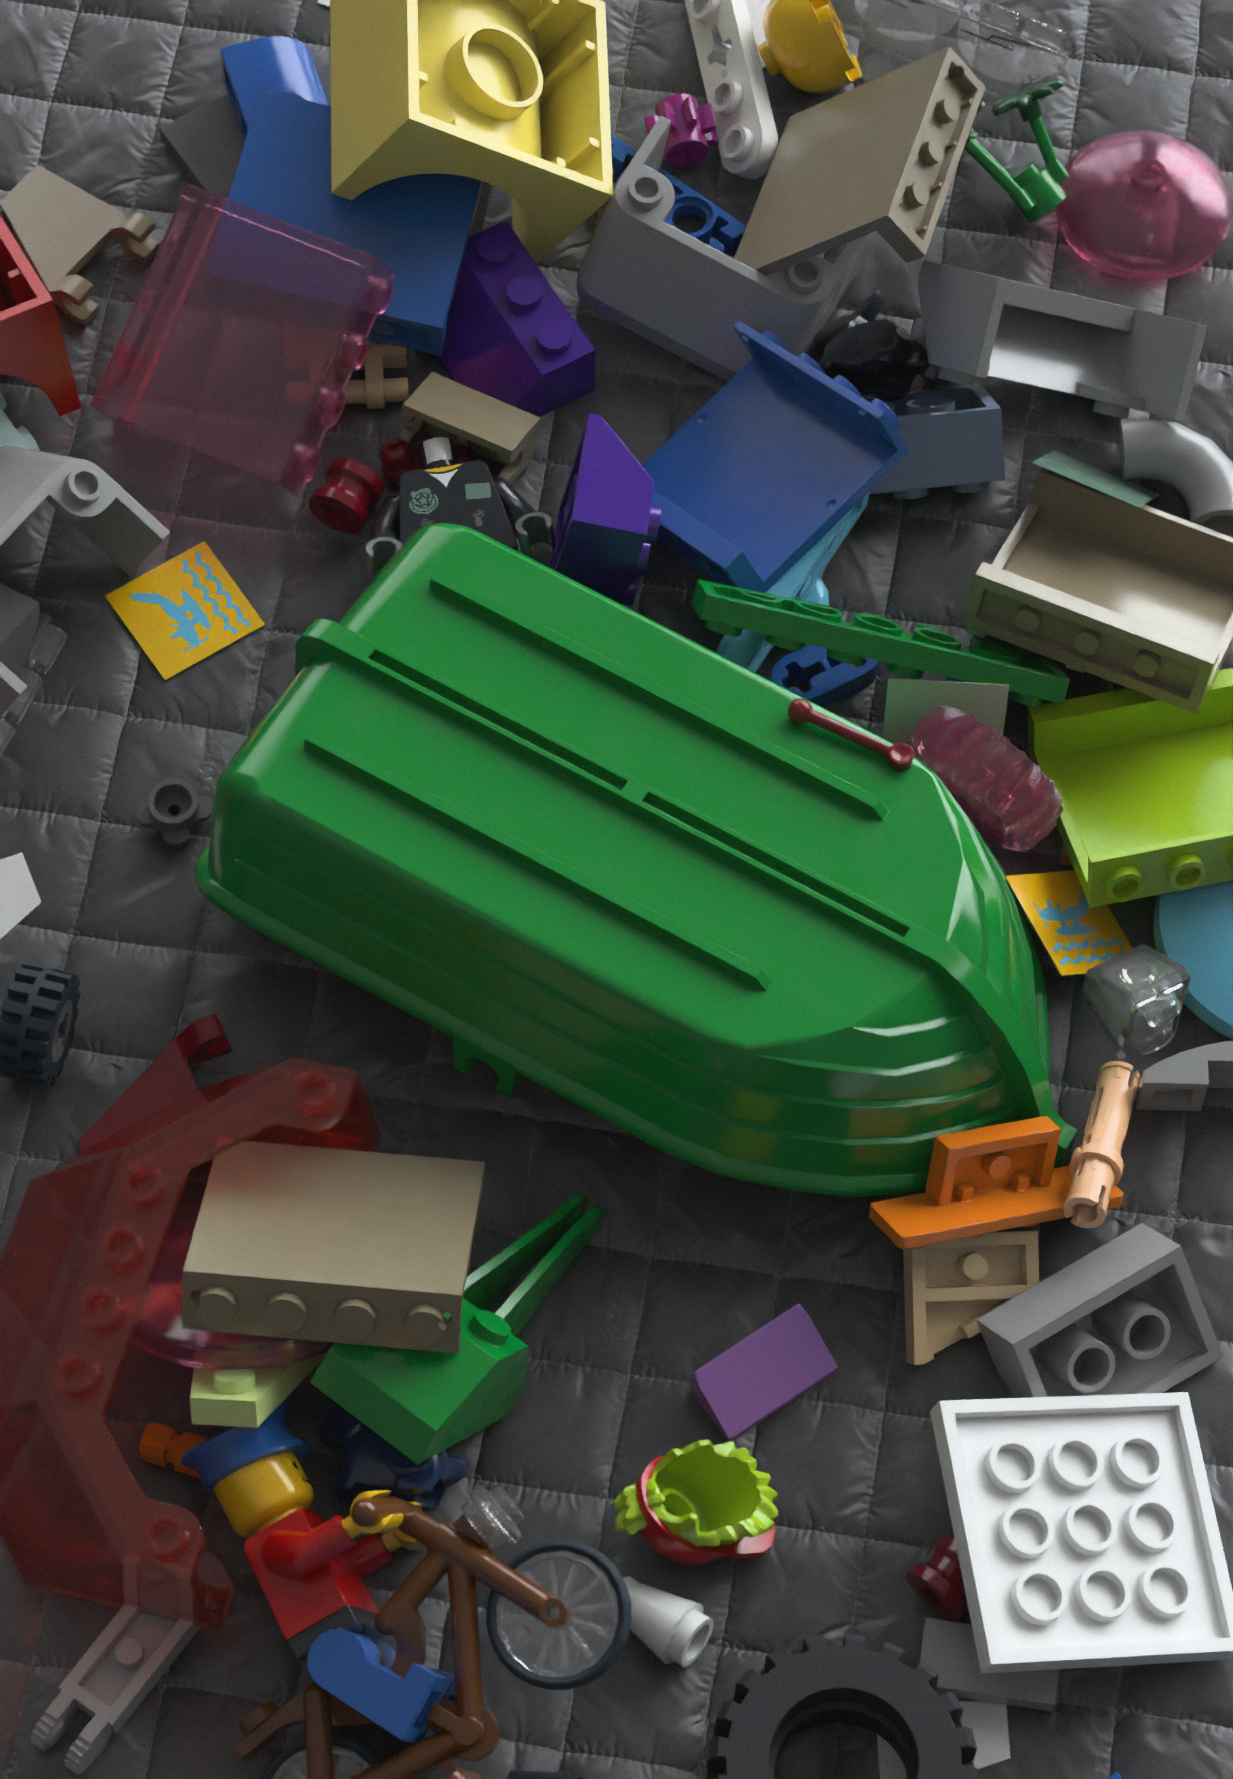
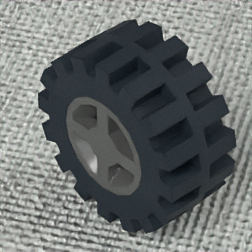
(38, 1024)

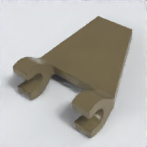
(64, 230)

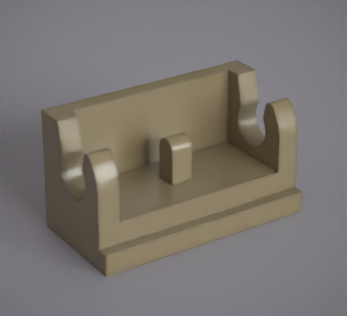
(473, 422)

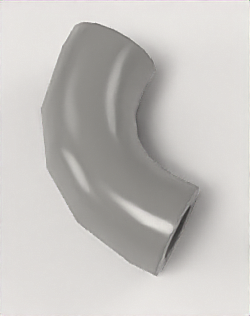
(1183, 461)

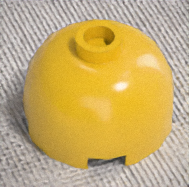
(807, 46)

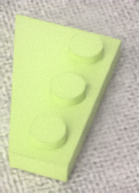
(244, 1395)

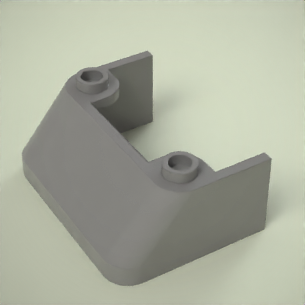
(689, 292)
(1057, 342)
(87, 500)

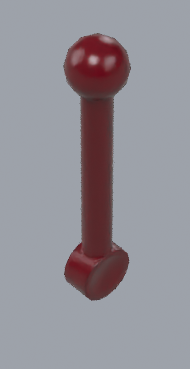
(898, 756)

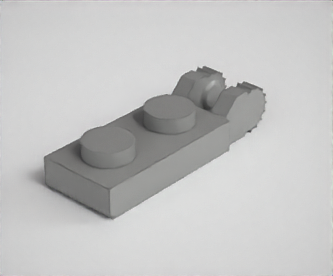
(112, 1682)

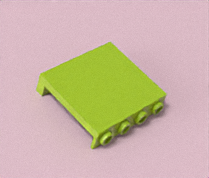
(1140, 789)

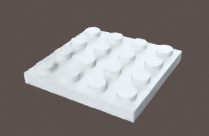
(1085, 1531)

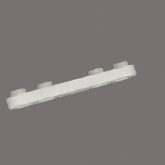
(736, 90)

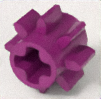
(689, 131)

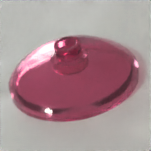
(1138, 225)

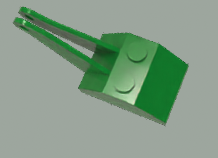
(439, 1398)

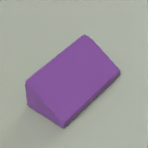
(763, 1373)

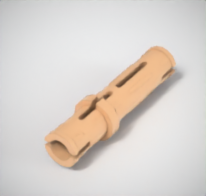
(1098, 1160)

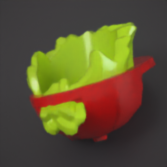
(701, 1505)

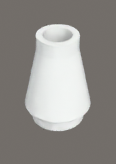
(668, 1623)

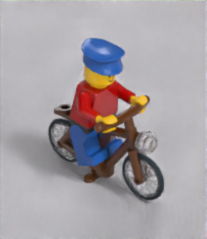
(550, 1613)

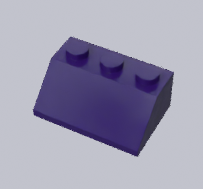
(513, 330)
(605, 516)

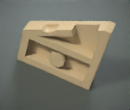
(961, 1281)

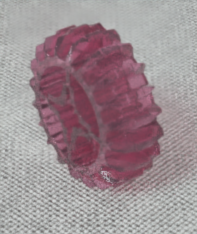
(988, 778)

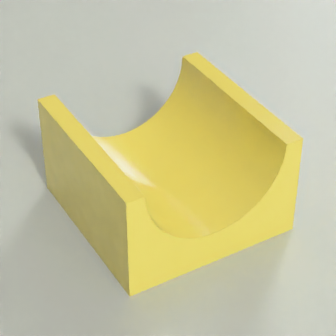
(480, 95)

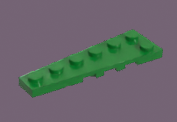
(795, 622)

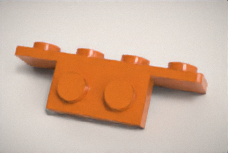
(983, 1185)

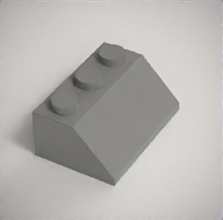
(1105, 1324)

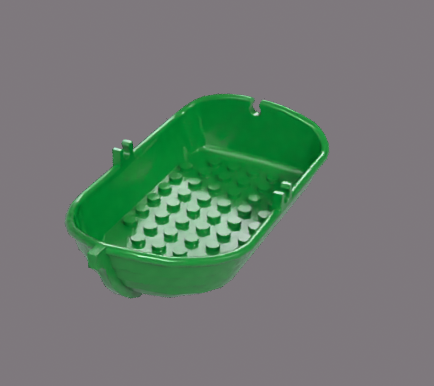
(633, 878)

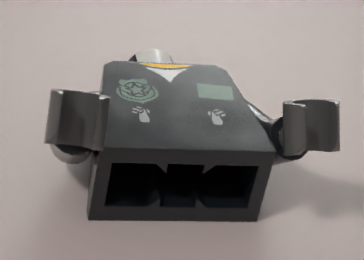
(454, 495)

